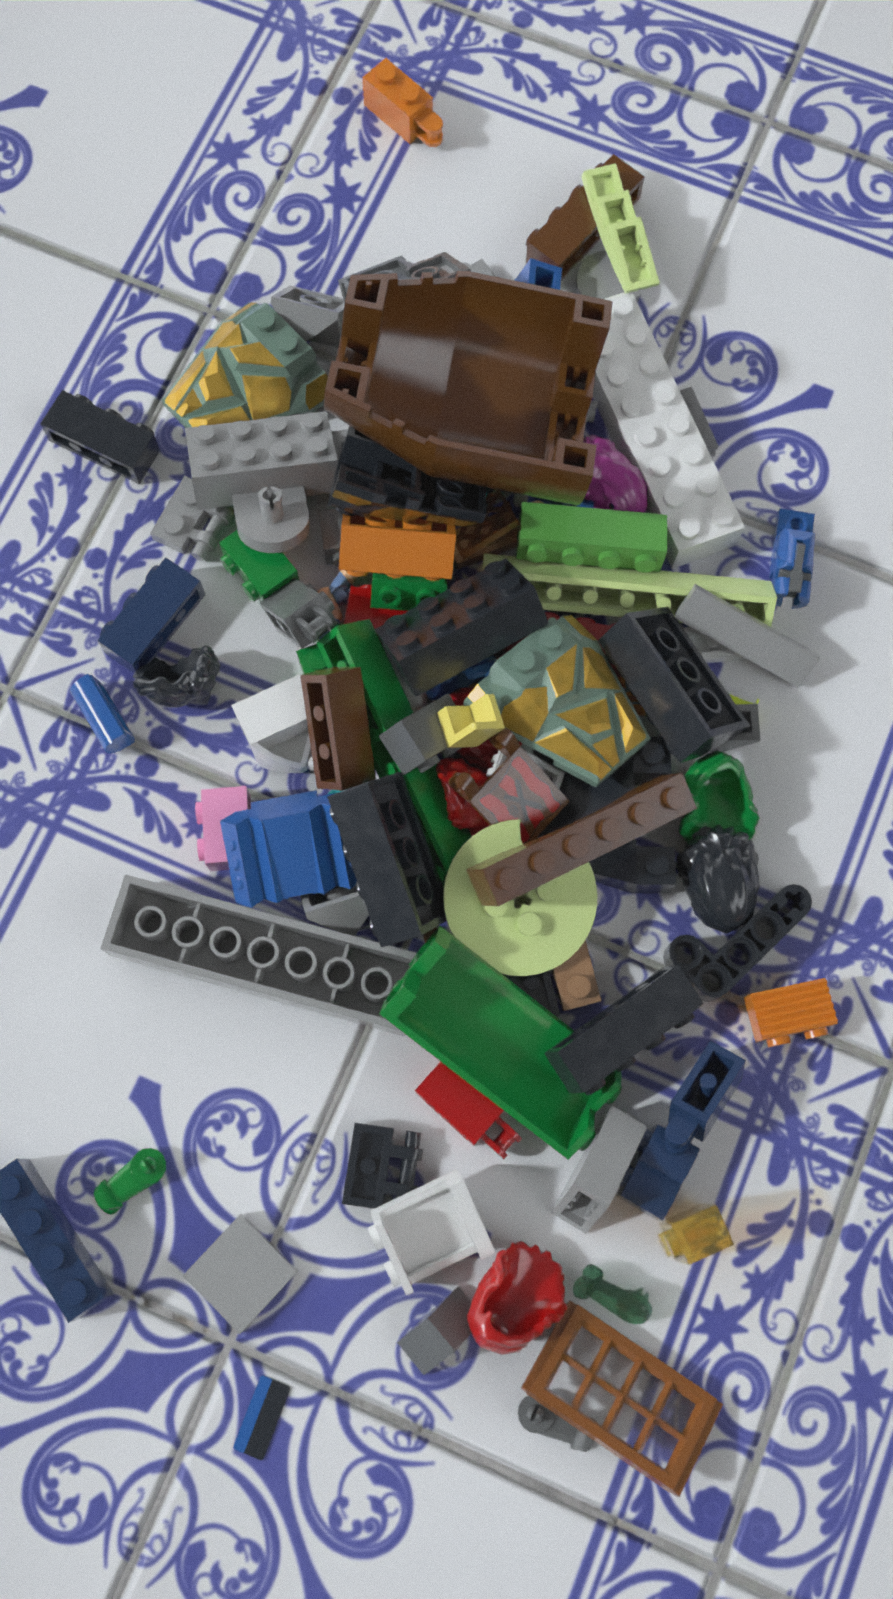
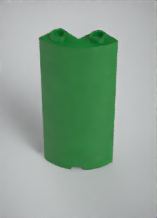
(494, 1040)

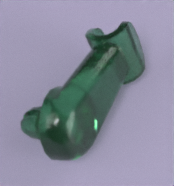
(626, 1304)

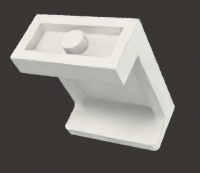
(429, 1230)

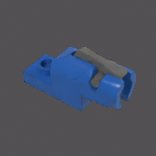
(793, 557)

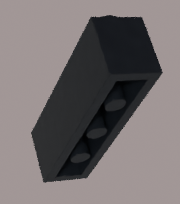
(624, 1030)

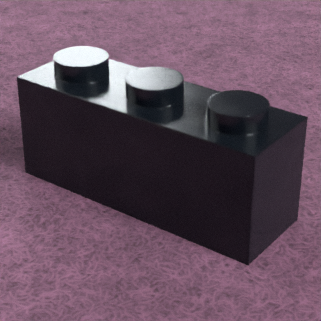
(101, 436)

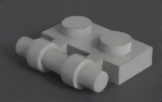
(181, 521)

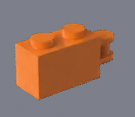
(402, 104)

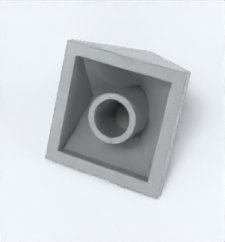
(311, 314)
(337, 909)

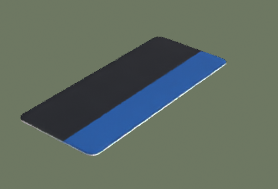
(261, 1417)

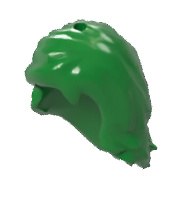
(720, 795)

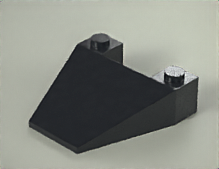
(627, 866)

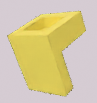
(471, 724)

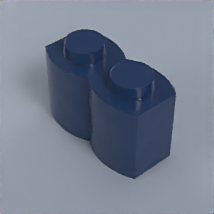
(655, 1175)

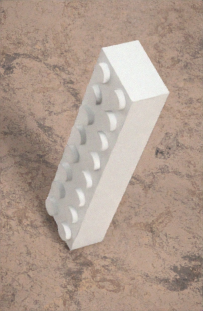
(661, 438)

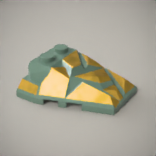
(248, 372)
(565, 701)

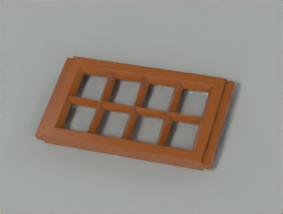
(623, 1398)

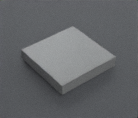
(240, 1273)

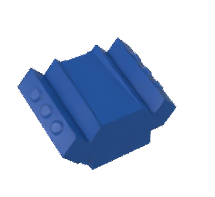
(285, 849)

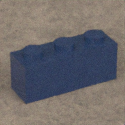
(151, 615)

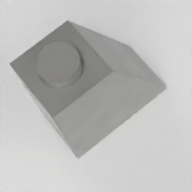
(600, 1170)

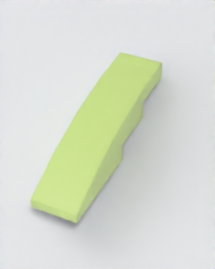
(620, 229)

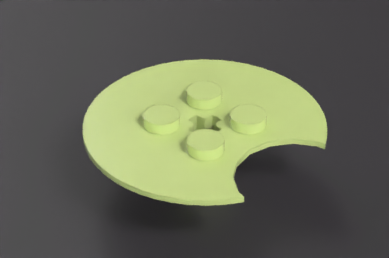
(529, 931)

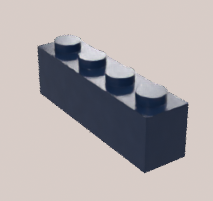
(50, 1241)

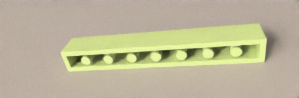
(627, 590)

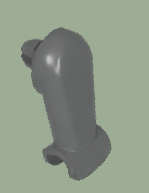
(542, 1421)

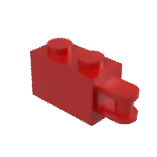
(465, 1109)

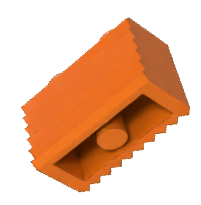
(791, 1011)

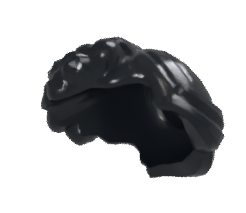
(179, 684)

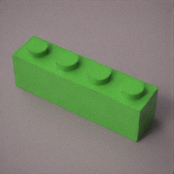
(591, 537)

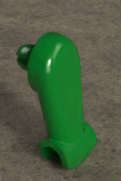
(137, 1175)

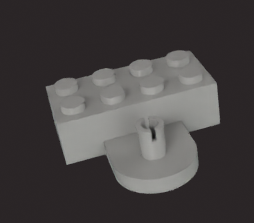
(264, 474)

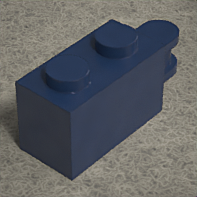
(702, 1097)

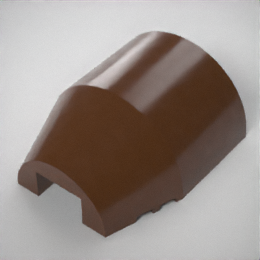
(473, 378)

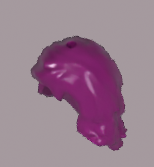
(615, 479)

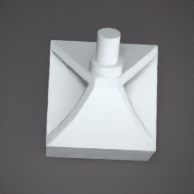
(277, 727)

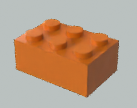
(397, 547)

